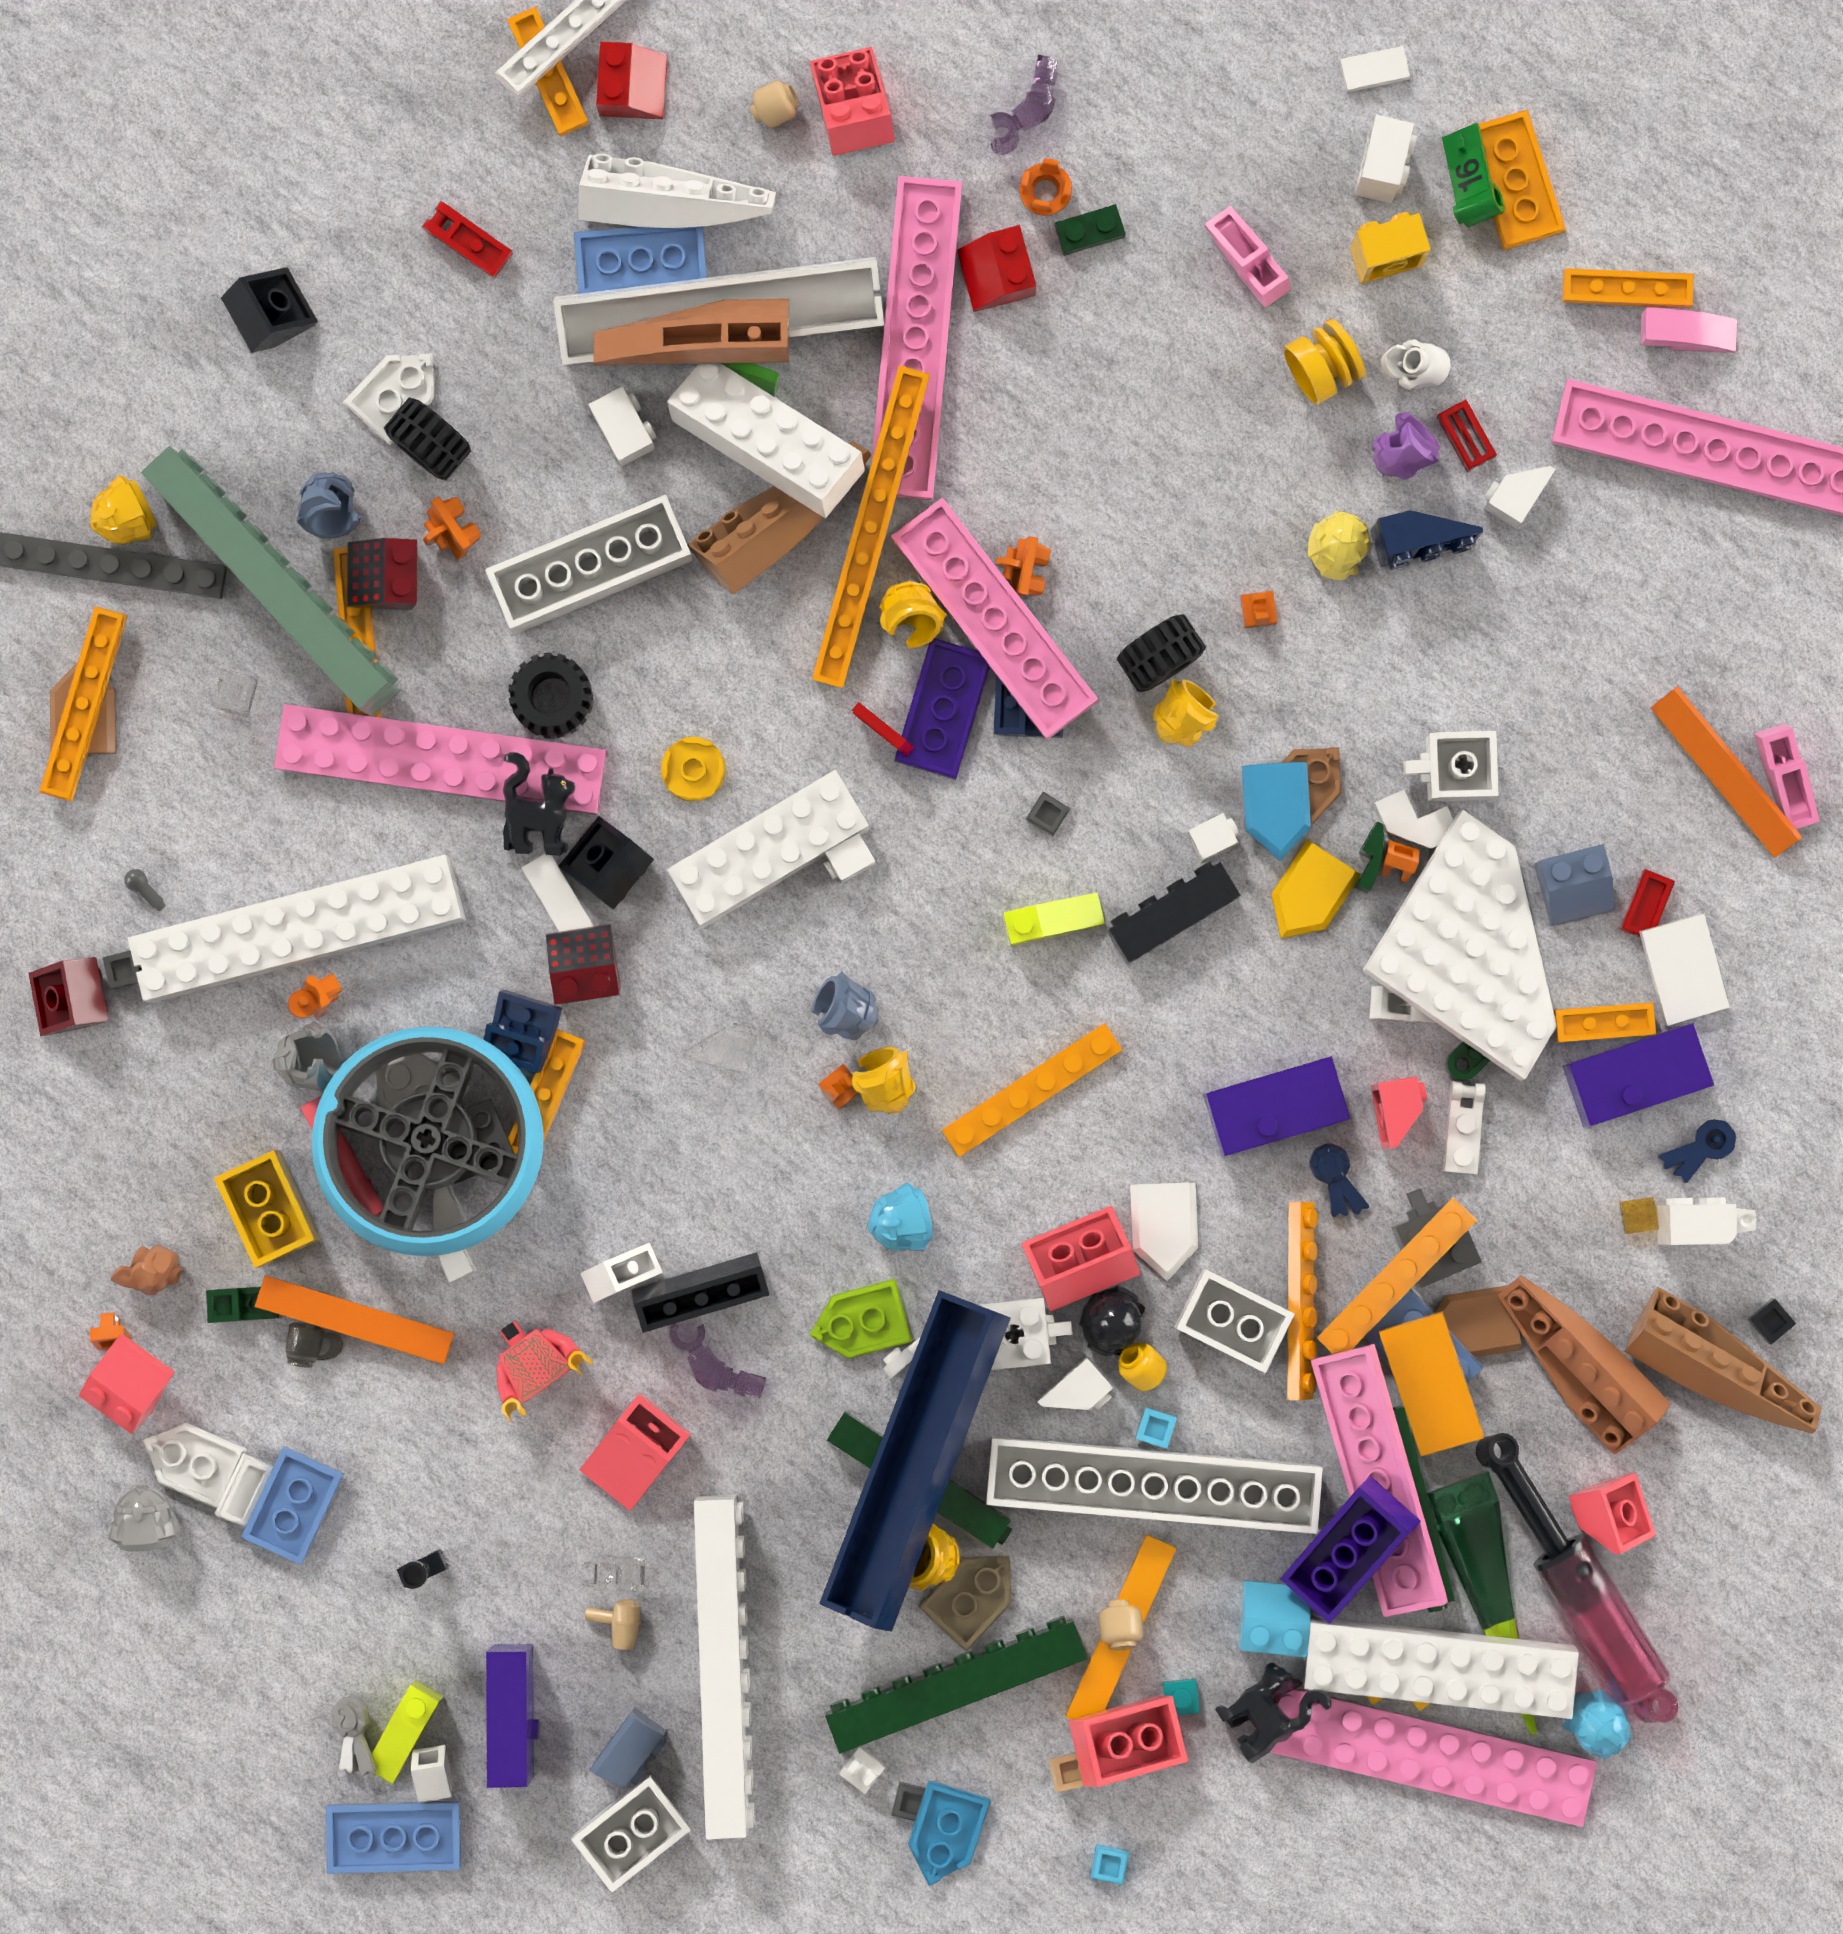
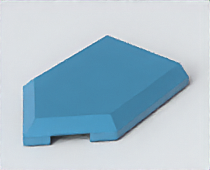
(1276, 804)
(946, 1829)

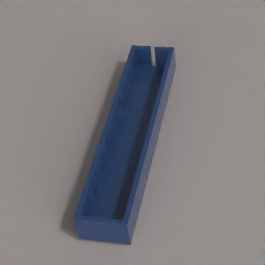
(914, 1461)

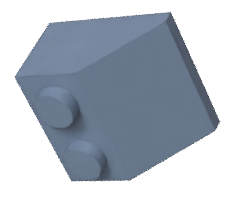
(1576, 884)
(628, 1749)

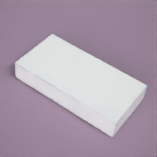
(1374, 69)
(244, 1490)

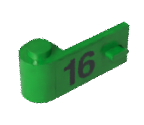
(1474, 191)

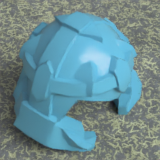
(901, 1219)
(1599, 1723)

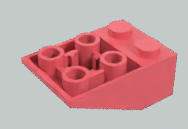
(852, 101)
(635, 1451)

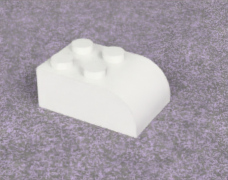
(1234, 1320)
(630, 1833)

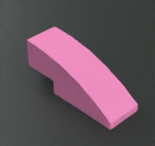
(1248, 256)
(1688, 330)
(1787, 775)

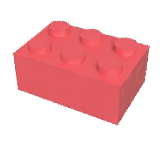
(1128, 1741)

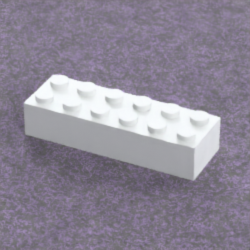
(766, 436)
(589, 564)
(768, 849)

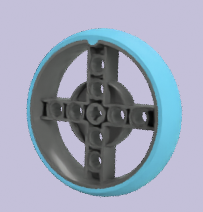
(395, 1227)

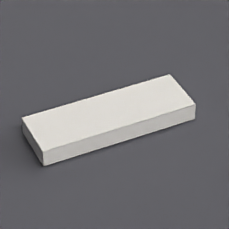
(556, 894)

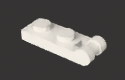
(1464, 1128)

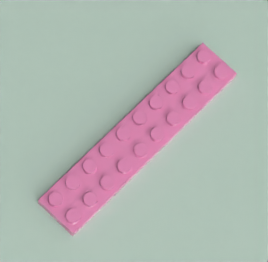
(920, 314)
(1700, 446)
(430, 756)
(1441, 1758)

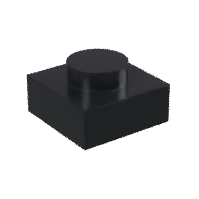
(1771, 1321)

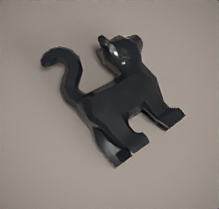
(533, 814)
(1266, 1716)

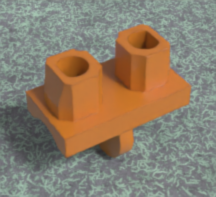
(445, 530)
(1019, 566)
(314, 997)

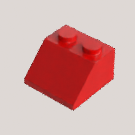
(630, 81)
(997, 269)

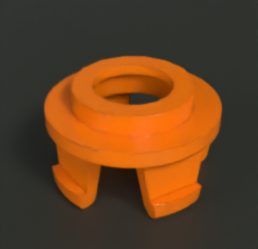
(1051, 171)

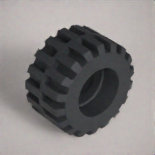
(427, 438)
(1161, 653)
(534, 673)

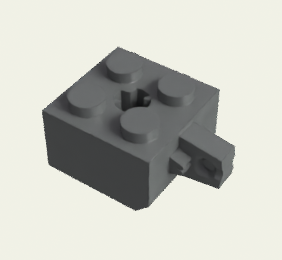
(1456, 1259)

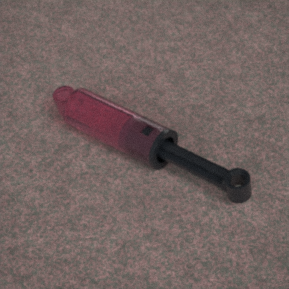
(1586, 1594)

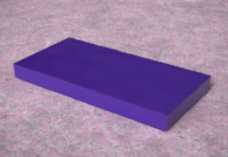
(943, 708)

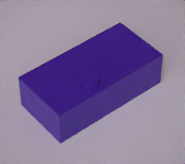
(1638, 1075)
(1276, 1106)
(1350, 1549)
(510, 1715)

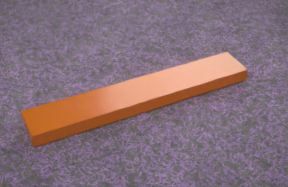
(1726, 772)
(354, 1319)

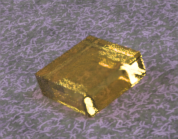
(1638, 1215)

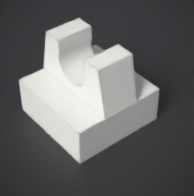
(862, 1769)

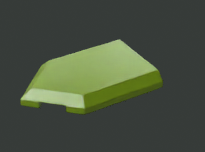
(863, 1320)

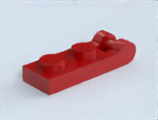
(468, 240)

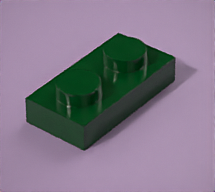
(1089, 230)

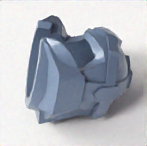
(327, 506)
(848, 1007)

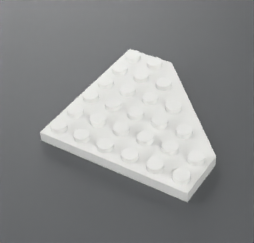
(1470, 949)

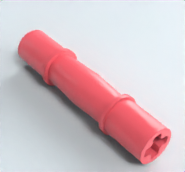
(350, 1166)

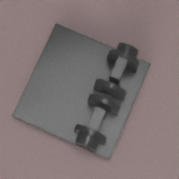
(488, 1132)

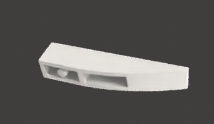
(663, 196)

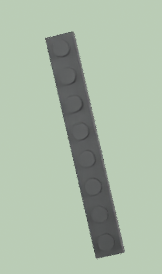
(112, 565)

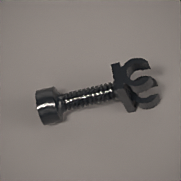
(416, 1572)

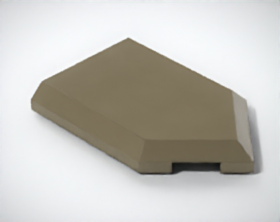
(971, 1598)

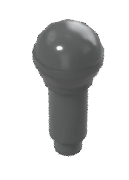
(137, 881)

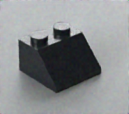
(268, 308)
(606, 862)

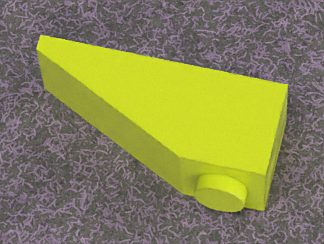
(1053, 919)
(405, 1730)

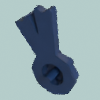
(1712, 1140)
(1330, 1165)

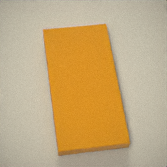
(1523, 181)
(1431, 1384)

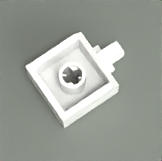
(1446, 781)
(1703, 1223)
(1038, 1333)

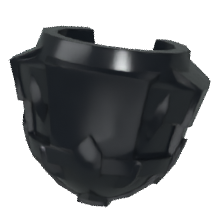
(1112, 1320)

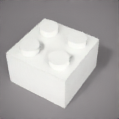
(1384, 159)

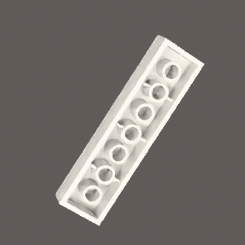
(1441, 1667)

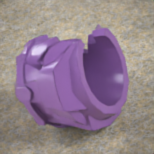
(1406, 449)

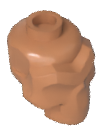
(150, 1270)

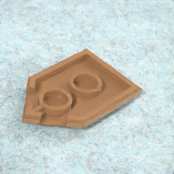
(104, 734)
(1323, 777)
(1481, 1321)

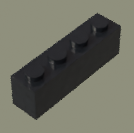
(1172, 913)
(699, 1292)

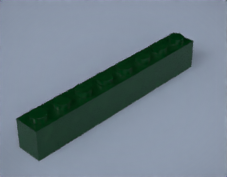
(955, 1685)

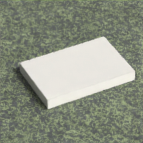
(1684, 969)

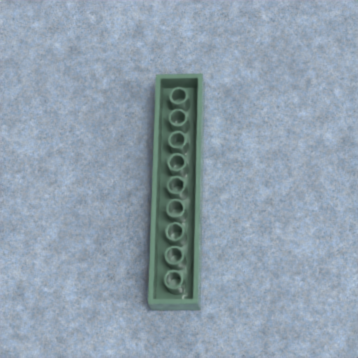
(265, 575)

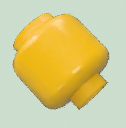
(1142, 1366)

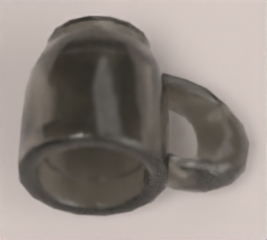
(305, 1344)

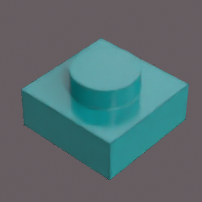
(1184, 1695)

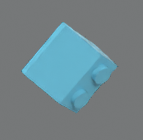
(1273, 1620)

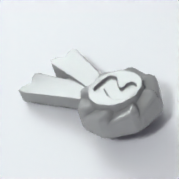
(351, 1720)

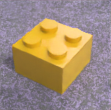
(1389, 247)

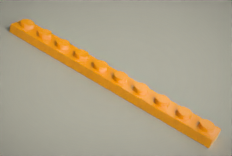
(871, 526)

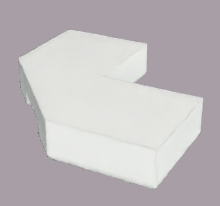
(1401, 821)

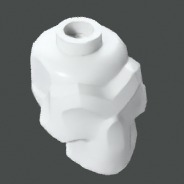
(1416, 364)

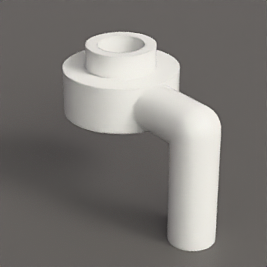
(898, 1359)

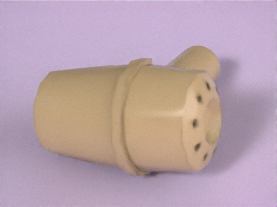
(624, 1622)

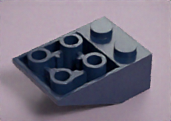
(1419, 535)

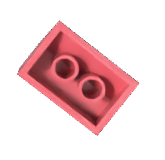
(1081, 1258)

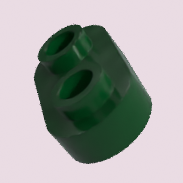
(1474, 1059)

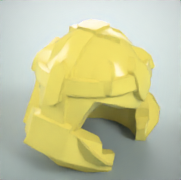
(1338, 545)

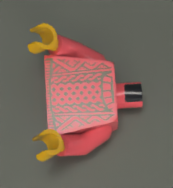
(533, 1364)

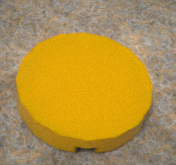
(693, 769)

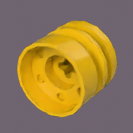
(1329, 359)

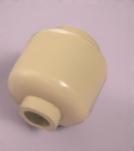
(774, 104)
(1120, 1625)

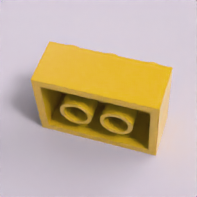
(267, 1208)

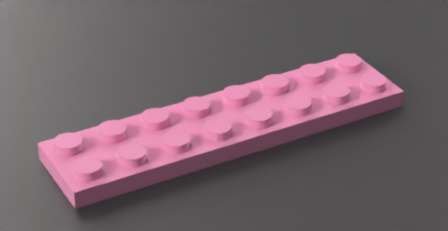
(994, 619)
(1372, 1446)

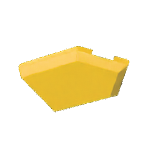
(1311, 891)

